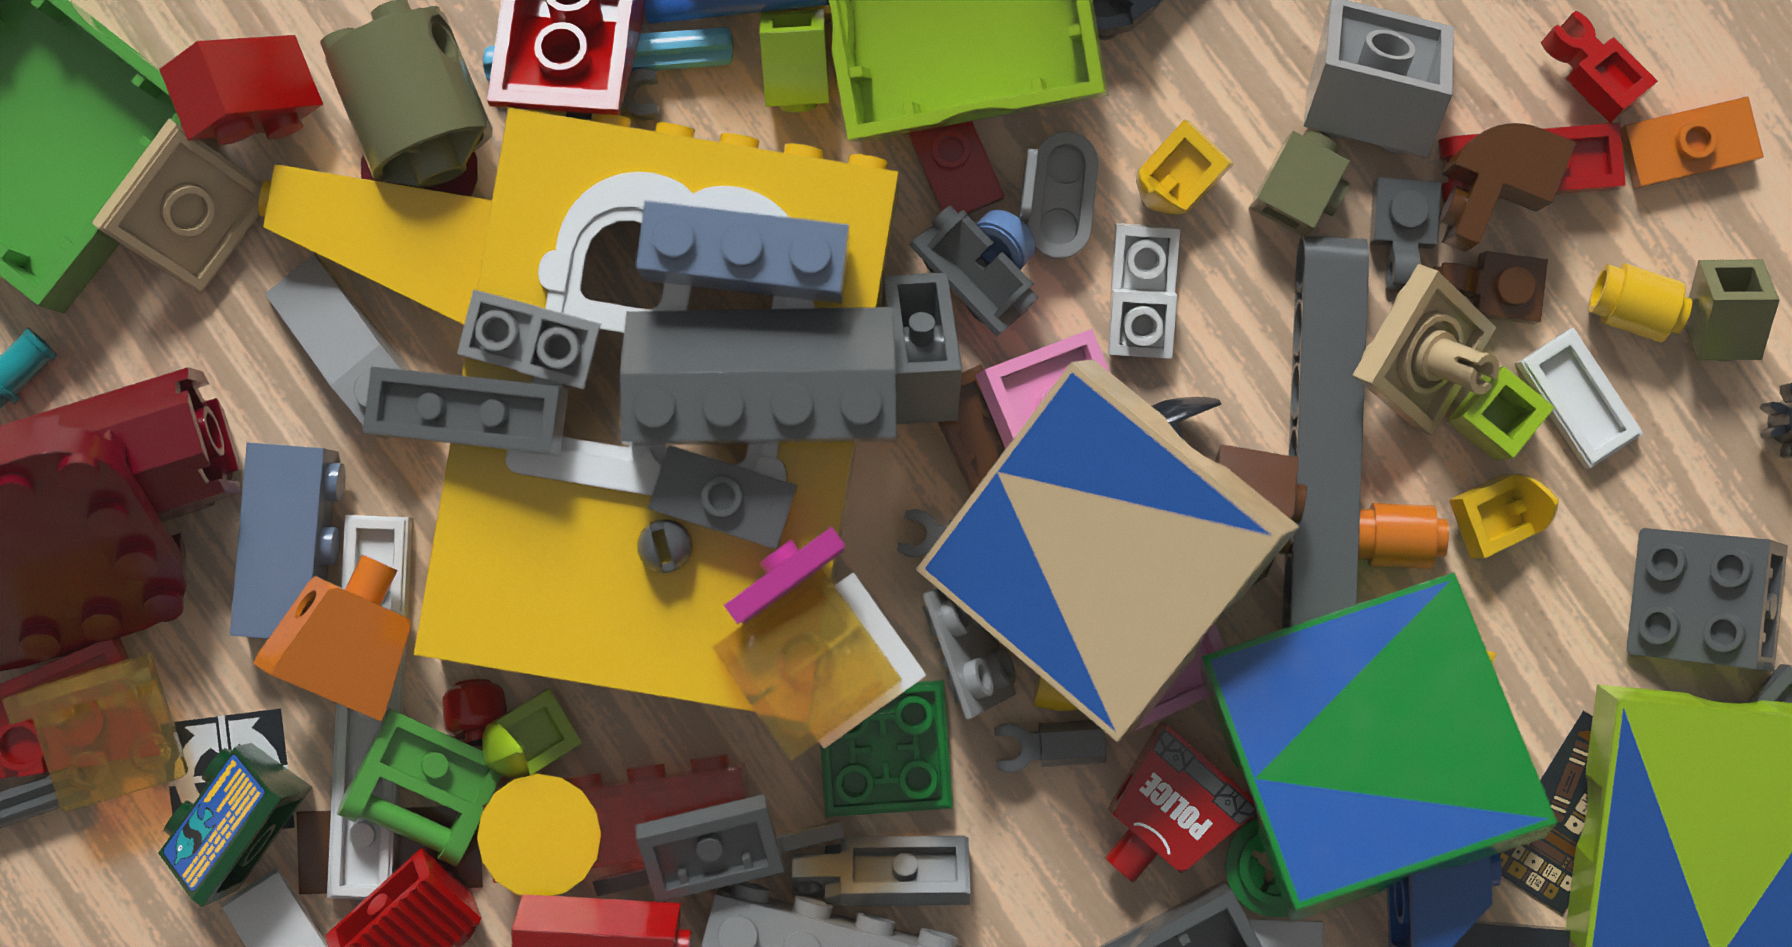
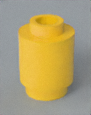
(1640, 301)

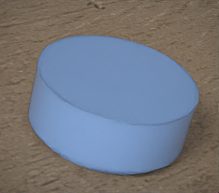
(1009, 236)

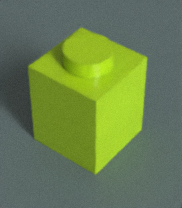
(794, 59)
(1502, 417)

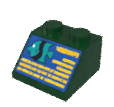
(231, 822)

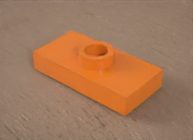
(1691, 142)

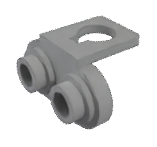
(1059, 194)

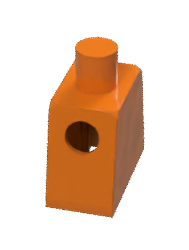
(341, 640)

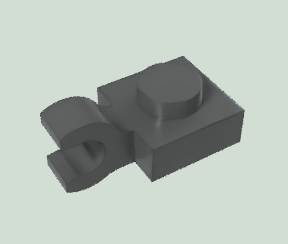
(1404, 219)

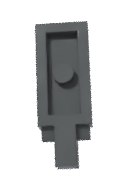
(886, 871)

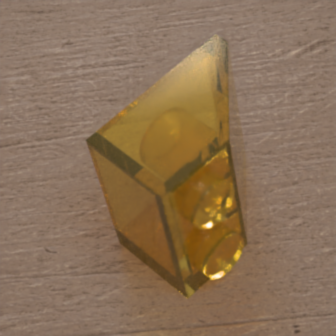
(806, 664)

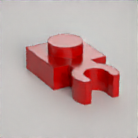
(1601, 72)

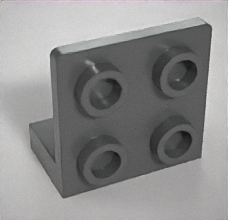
(1707, 598)

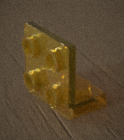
(103, 731)

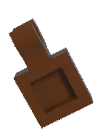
(1502, 285)

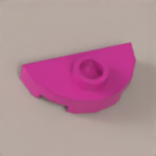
(784, 571)

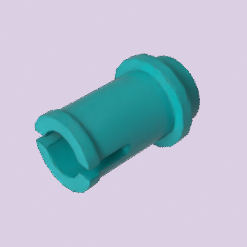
(21, 363)

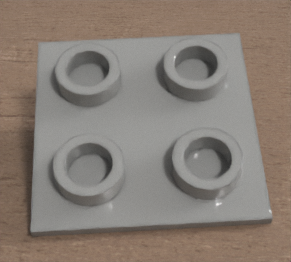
(978, 668)

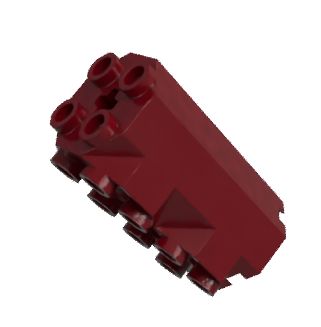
(171, 435)

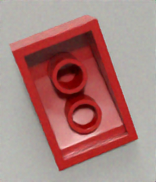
(565, 54)

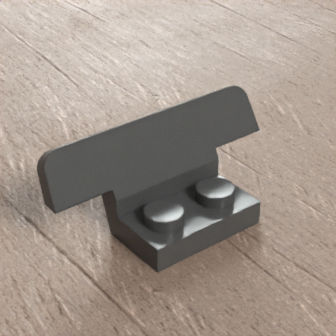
(712, 849)

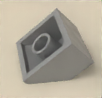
(1380, 78)

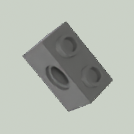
(925, 347)

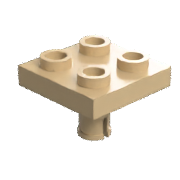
(1428, 351)

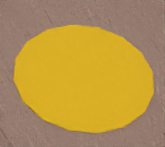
(539, 835)

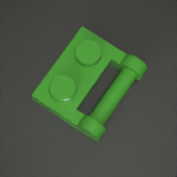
(427, 765)

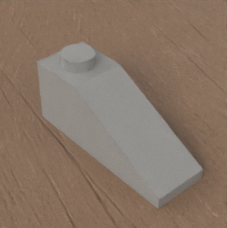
(333, 331)

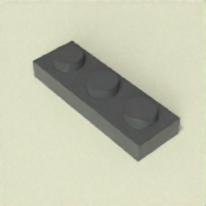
(465, 410)

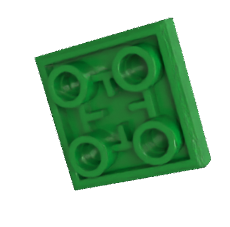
(892, 758)

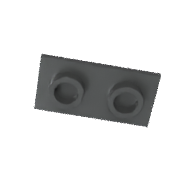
(993, 292)

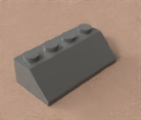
(758, 376)

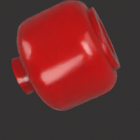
(471, 707)

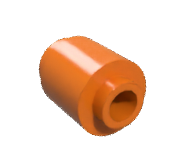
(1402, 536)

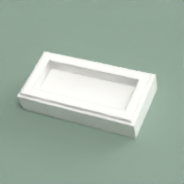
(1584, 400)

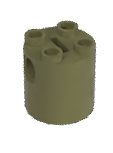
(408, 94)

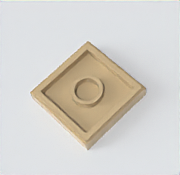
(182, 207)

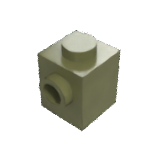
(1302, 182)
(1731, 309)

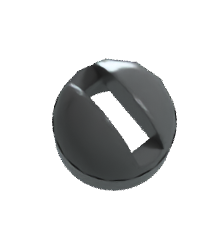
(677, 540)

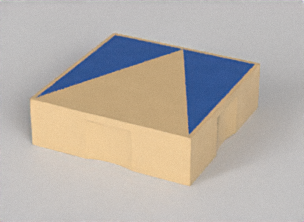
(1104, 547)

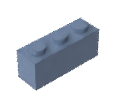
(743, 252)
(283, 531)

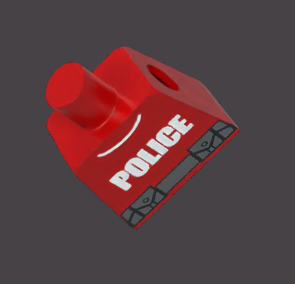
(1173, 806)

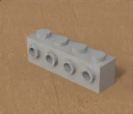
(751, 918)

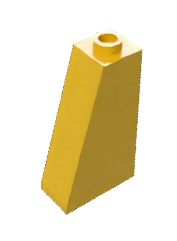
(392, 234)

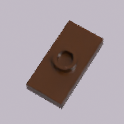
(974, 436)

